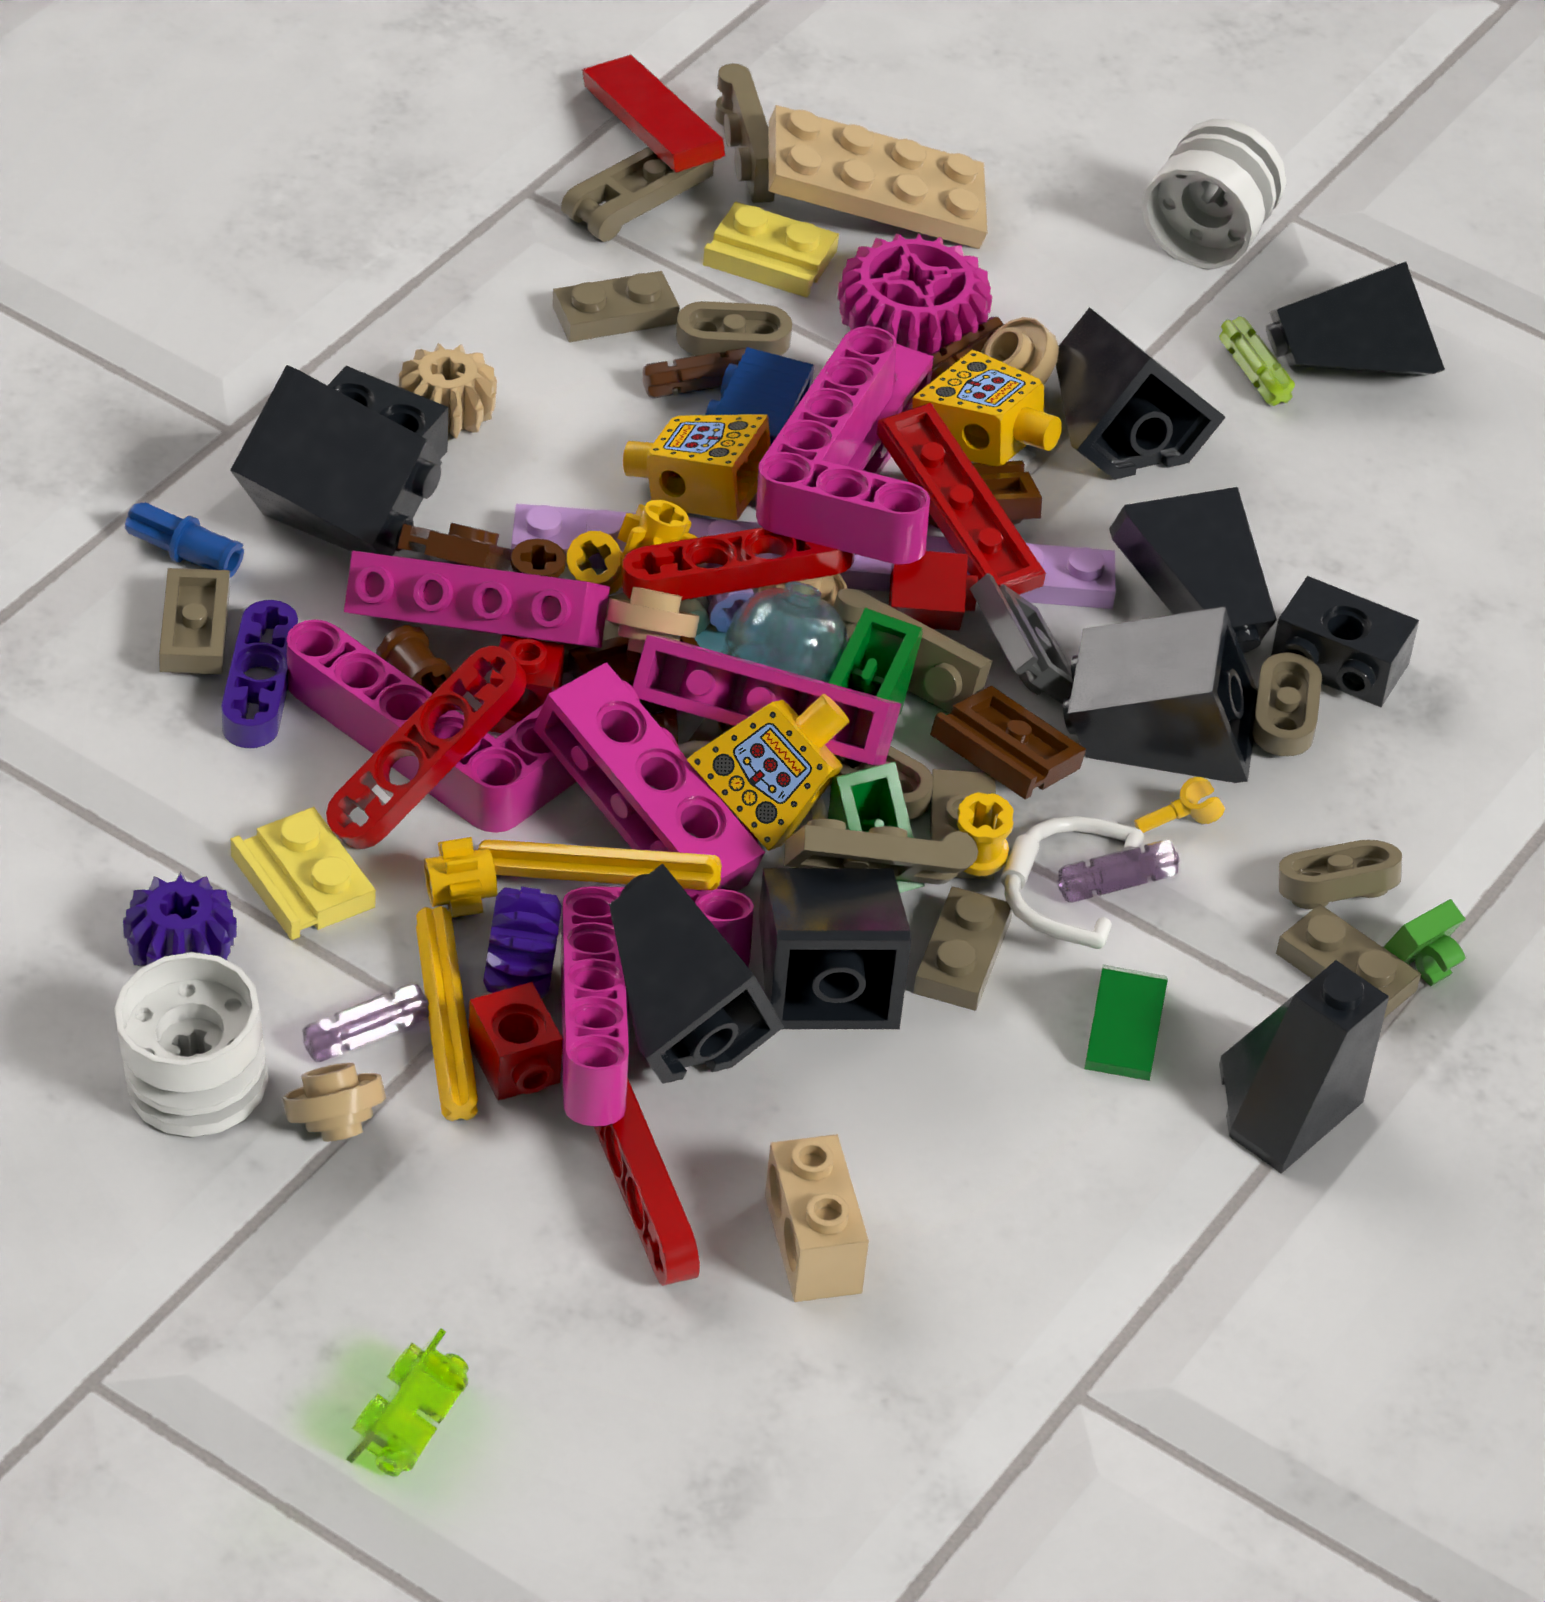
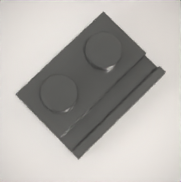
(1024, 639)

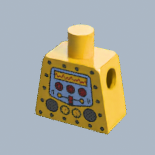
(991, 408)
(703, 462)
(774, 766)

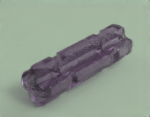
(1118, 871)
(365, 1022)

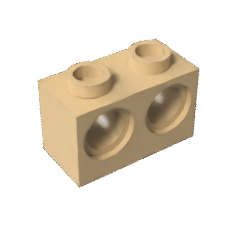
(816, 1218)

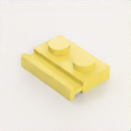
(771, 249)
(303, 873)

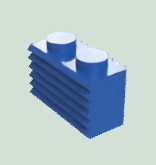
(763, 386)

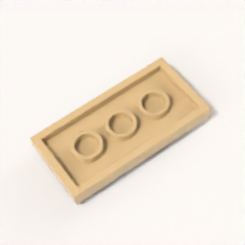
(877, 176)

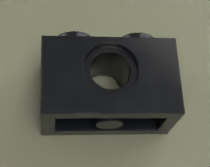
(1351, 639)

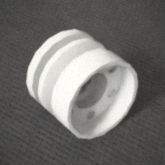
(1214, 193)
(192, 1044)

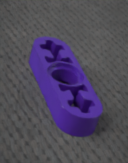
(269, 692)

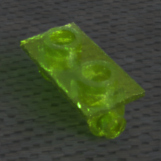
(391, 1425)

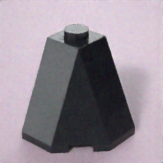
(1359, 327)
(1125, 405)
(1199, 557)
(685, 982)
(1303, 1066)

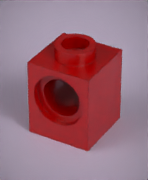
(543, 671)
(515, 1041)

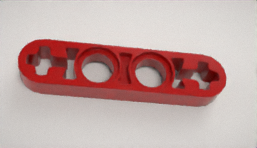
(659, 565)
(434, 754)
(650, 1195)

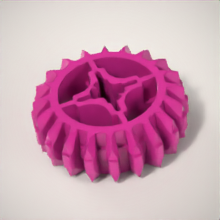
(915, 292)

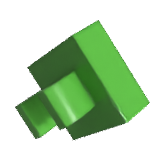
(1429, 942)

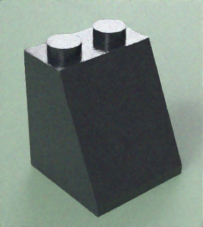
(335, 466)
(1165, 695)
(834, 947)

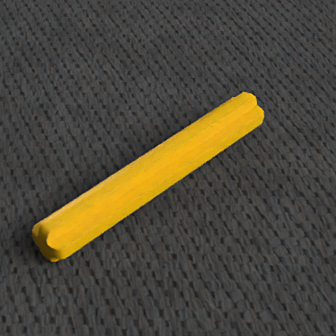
(600, 863)
(446, 1014)

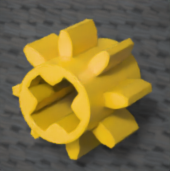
(654, 524)
(460, 877)

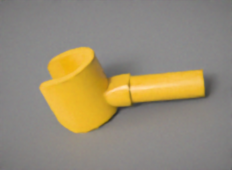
(1190, 794)

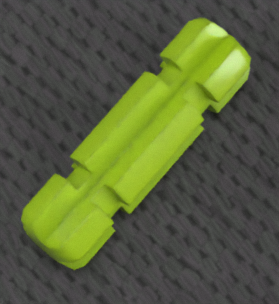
(1256, 361)

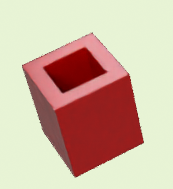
(934, 589)

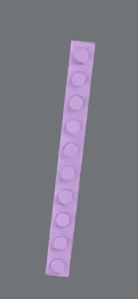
(1072, 574)

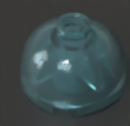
(789, 631)

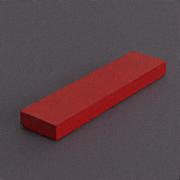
(654, 113)
(959, 498)

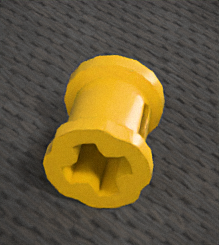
(589, 544)
(978, 818)

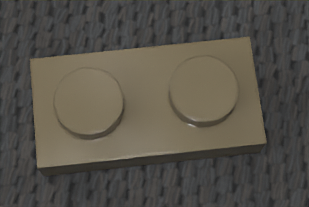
(615, 306)
(194, 621)
(1325, 937)
(963, 948)

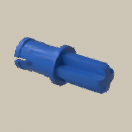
(184, 538)

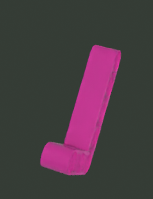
(805, 475)
(370, 700)
(595, 994)

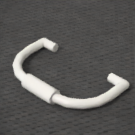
(1022, 859)

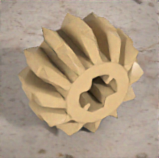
(454, 381)

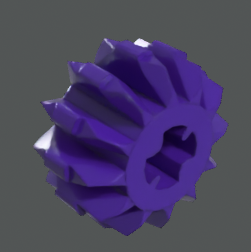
(179, 920)
(522, 940)

